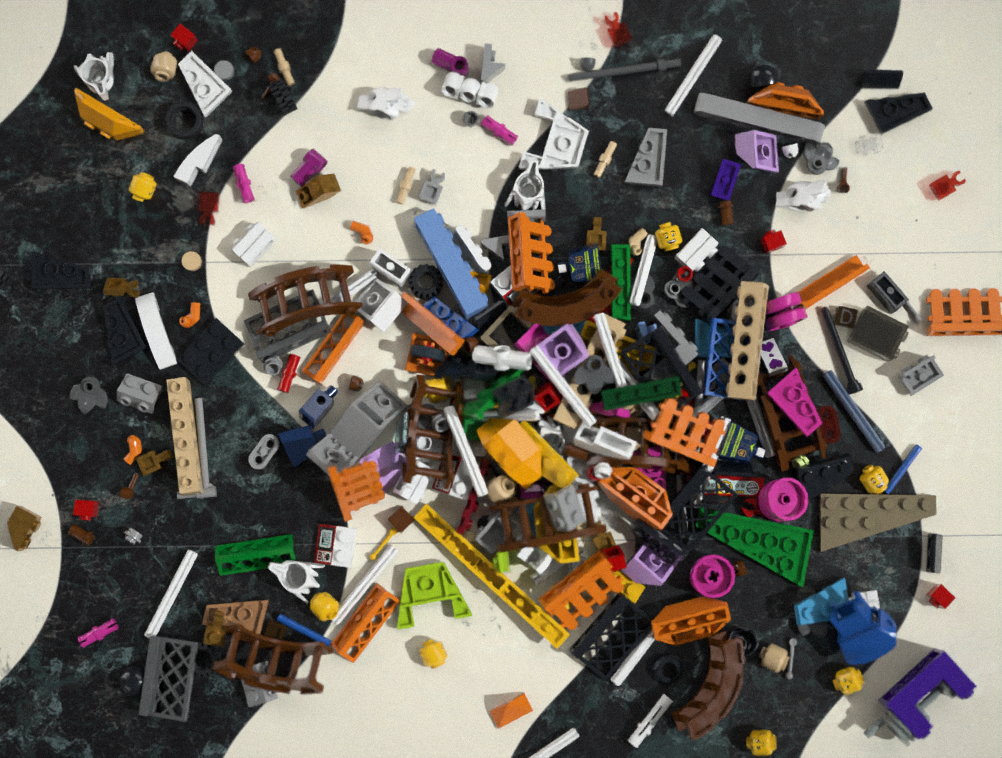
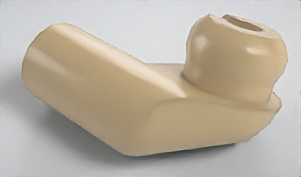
(635, 242)

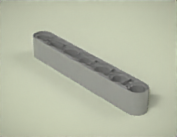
(759, 118)

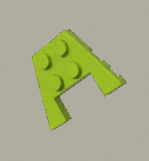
(428, 585)

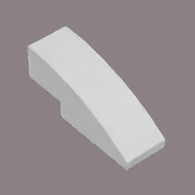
(198, 160)
(604, 442)

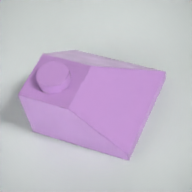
(758, 150)
(564, 348)
(388, 464)
(648, 567)

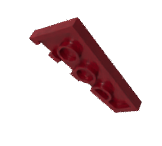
(472, 504)

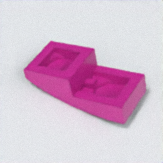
(618, 412)

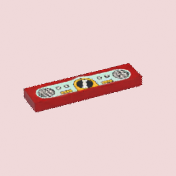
(742, 485)

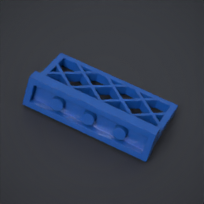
(710, 360)

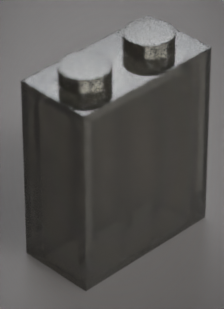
(878, 334)

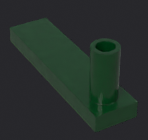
(641, 393)

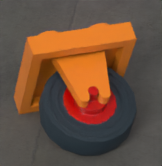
(425, 355)

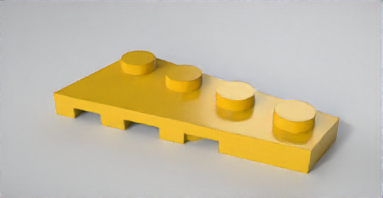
(552, 464)

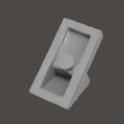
(490, 69)
(495, 245)

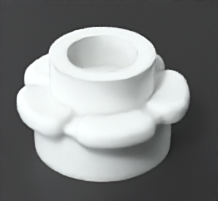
(602, 470)

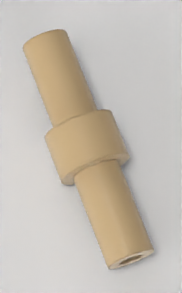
(284, 67)
(605, 159)
(405, 185)

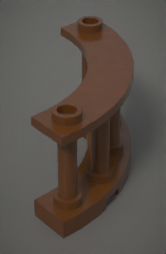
(299, 278)
(568, 307)
(773, 416)
(643, 460)
(409, 467)
(550, 536)
(268, 681)
(718, 690)

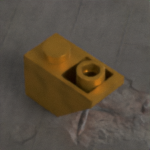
(318, 190)
(21, 527)

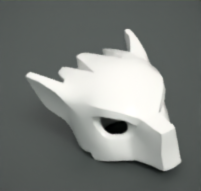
(97, 74)
(385, 102)
(528, 189)
(803, 196)
(551, 433)
(296, 576)

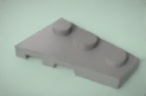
(650, 159)

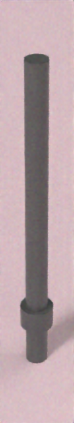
(661, 65)

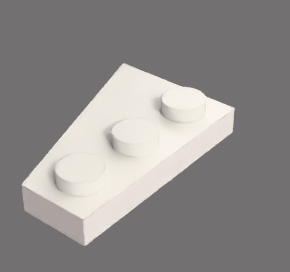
(204, 83)

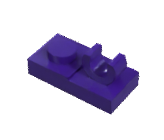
(726, 179)

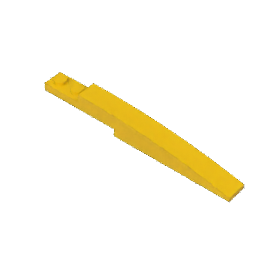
(496, 581)

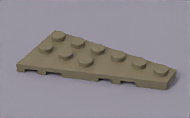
(857, 516)

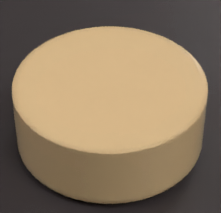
(191, 261)

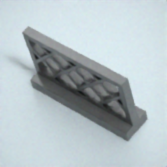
(289, 341)
(154, 671)

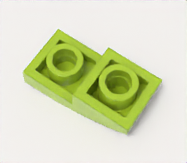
(501, 562)

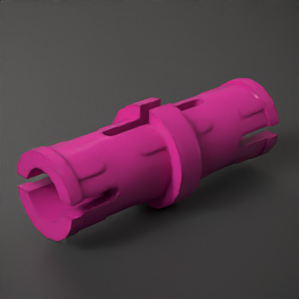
(499, 130)
(243, 183)
(98, 633)

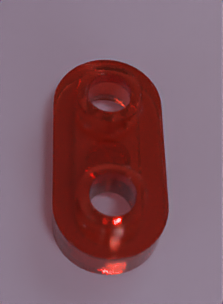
(830, 424)

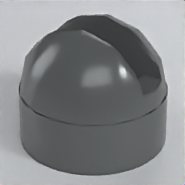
(587, 63)
(473, 118)

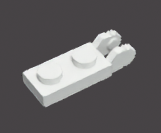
(473, 250)

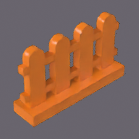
(520, 254)
(957, 326)
(677, 432)
(356, 487)
(577, 581)

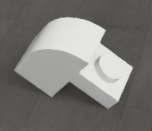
(534, 557)

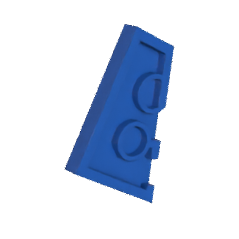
(450, 318)

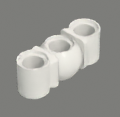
(470, 90)

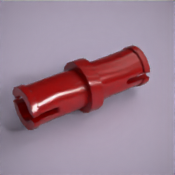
(288, 373)

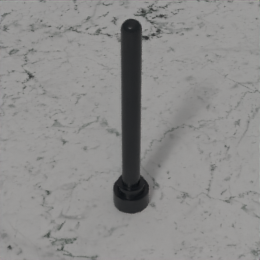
(853, 384)

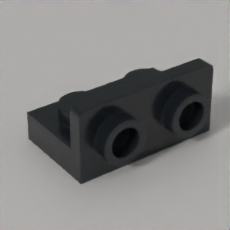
(513, 396)

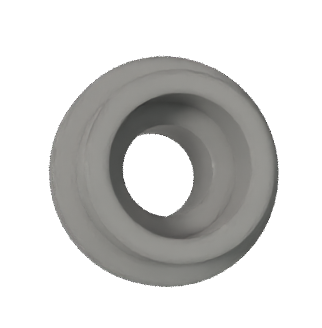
(273, 370)
(442, 427)
(132, 536)

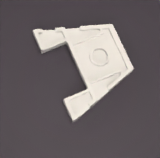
(563, 144)

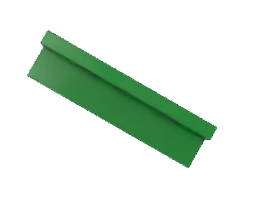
(253, 551)

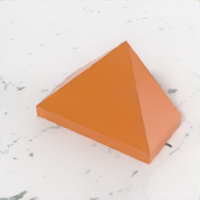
(511, 710)

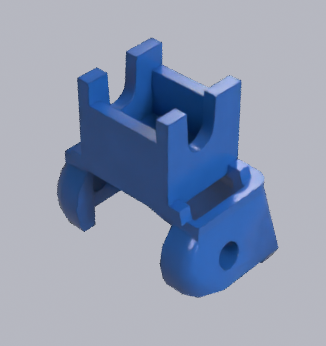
(858, 635)

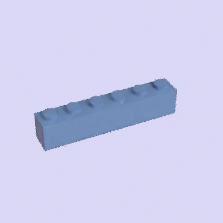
(450, 263)

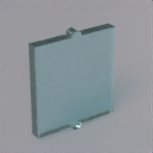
(401, 432)

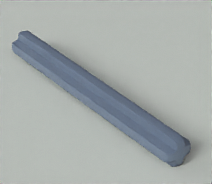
(853, 411)

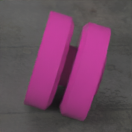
(783, 312)
(783, 500)
(723, 578)

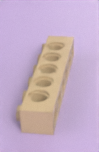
(748, 389)
(563, 414)
(184, 437)

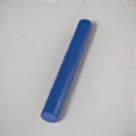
(903, 468)
(303, 630)

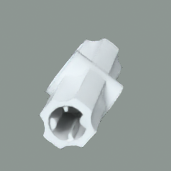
(502, 357)

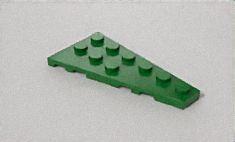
(485, 400)
(772, 544)

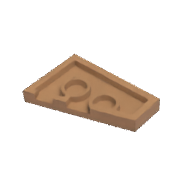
(248, 614)

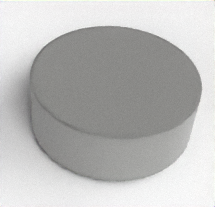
(224, 70)

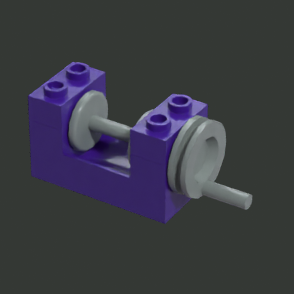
(904, 714)

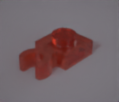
(618, 32)
(944, 186)
(209, 204)

